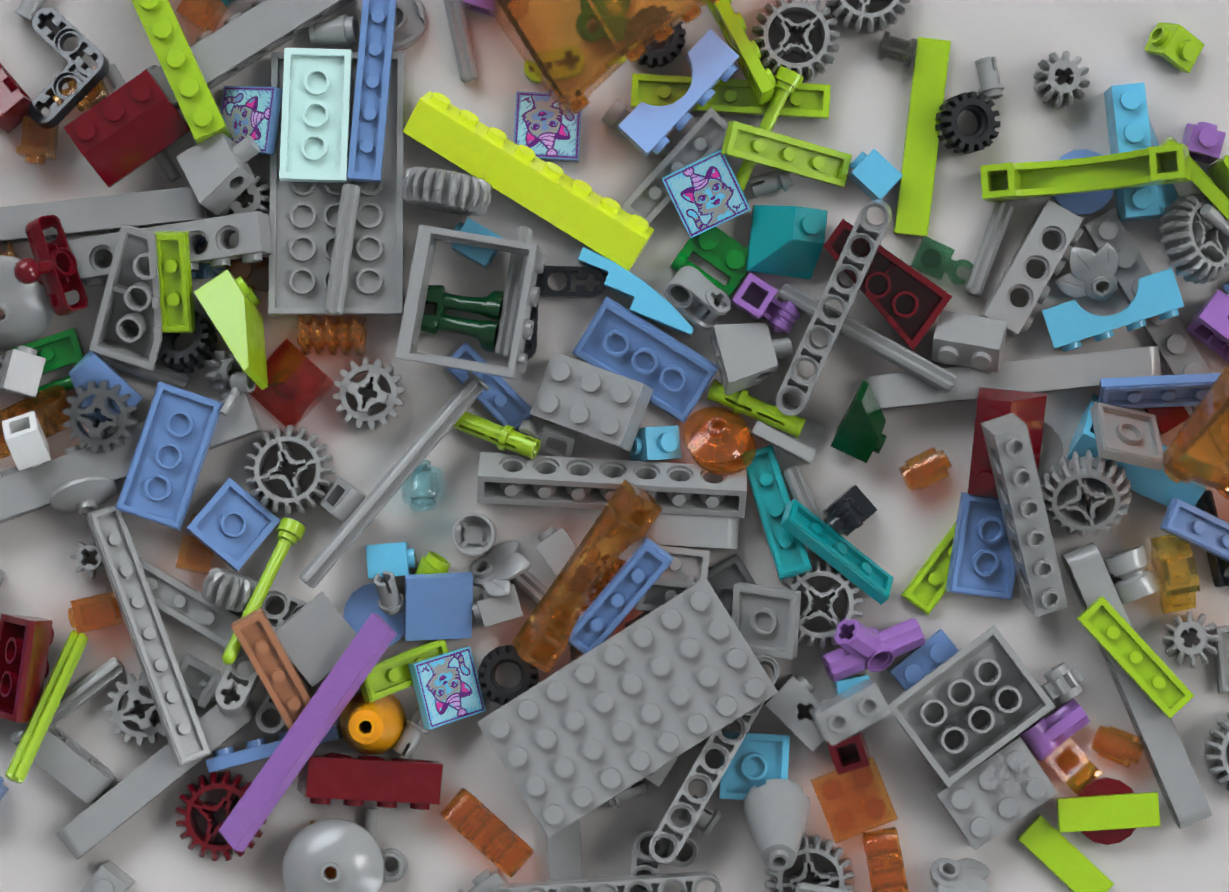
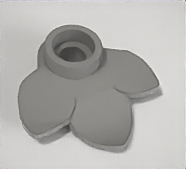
(1088, 270)
(498, 568)
(965, 876)

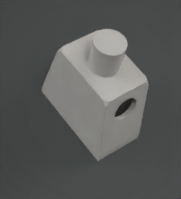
(219, 169)
(747, 354)

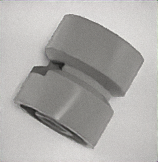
(473, 534)
(1131, 574)

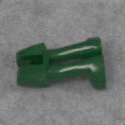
(483, 331)

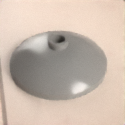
(25, 308)
(337, 845)

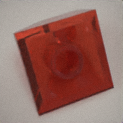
(293, 385)

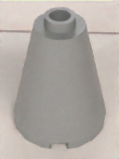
(777, 821)

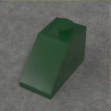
(861, 426)

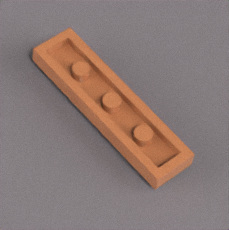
(272, 665)

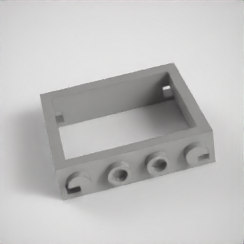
(417, 293)

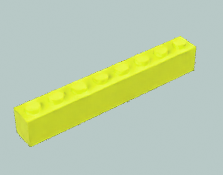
(528, 179)

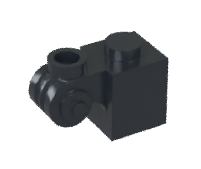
(849, 511)

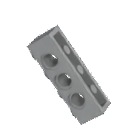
(1050, 219)

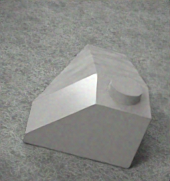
(130, 307)

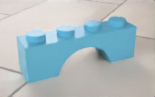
(1155, 296)

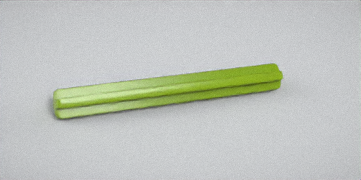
(46, 707)

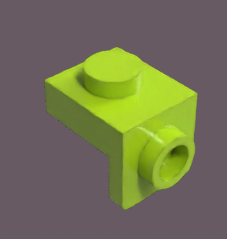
(1174, 45)

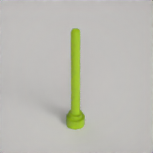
(786, 83)
(289, 533)

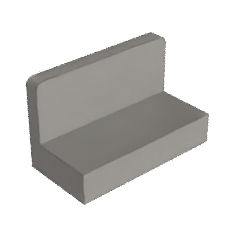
(801, 448)

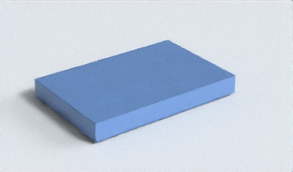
(981, 550)

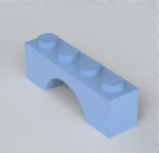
(650, 125)

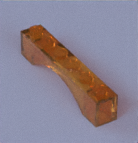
(616, 529)

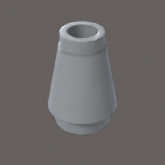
(335, 31)

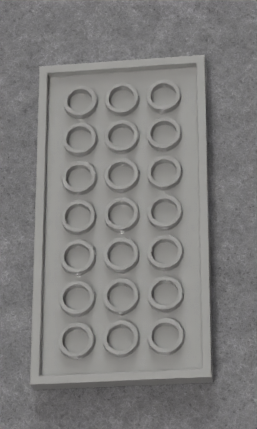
(306, 218)
(627, 707)

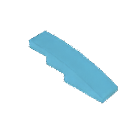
(646, 300)

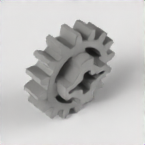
(373, 377)
(146, 722)

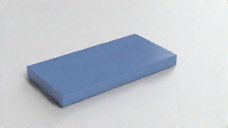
(640, 351)
(169, 456)

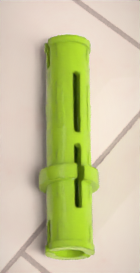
(757, 409)
(503, 436)

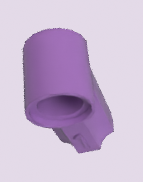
(1050, 732)

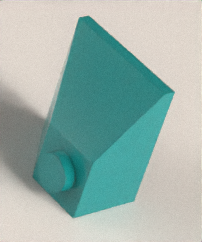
(785, 240)

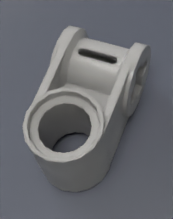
(695, 296)

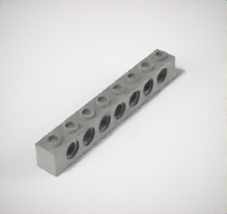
(593, 482)

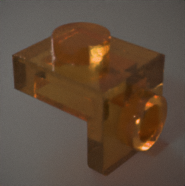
(37, 142)

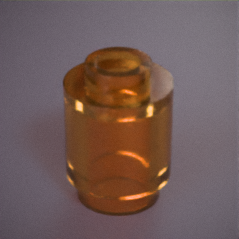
(925, 469)
(1117, 745)

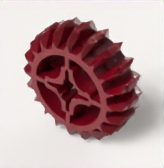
(207, 810)

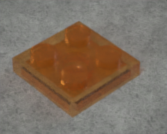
(854, 801)

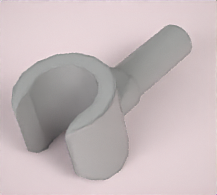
(239, 383)

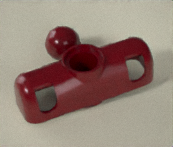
(52, 266)

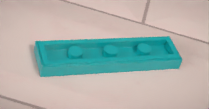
(771, 500)
(837, 551)

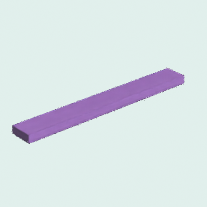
(307, 732)

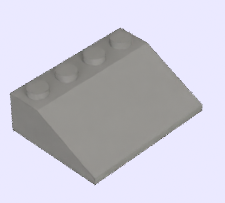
(970, 706)

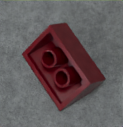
(127, 128)
(994, 404)
(23, 664)

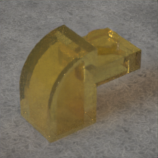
(1176, 573)

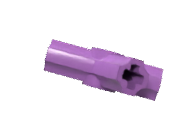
(869, 647)

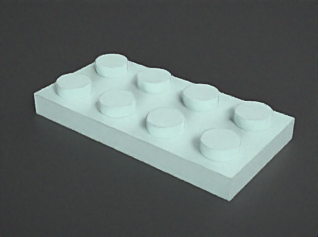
(315, 115)

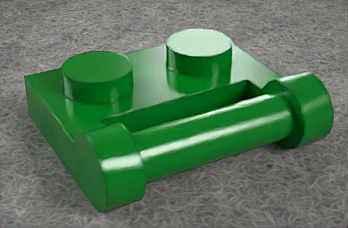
(718, 251)
(60, 352)

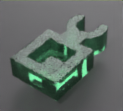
(935, 260)

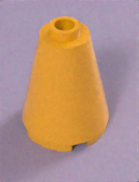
(386, 719)

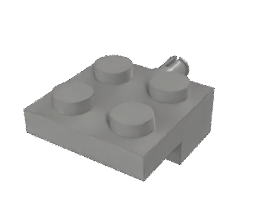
(687, 569)

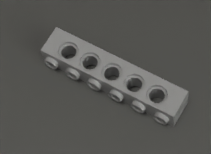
(251, 228)
(1024, 514)

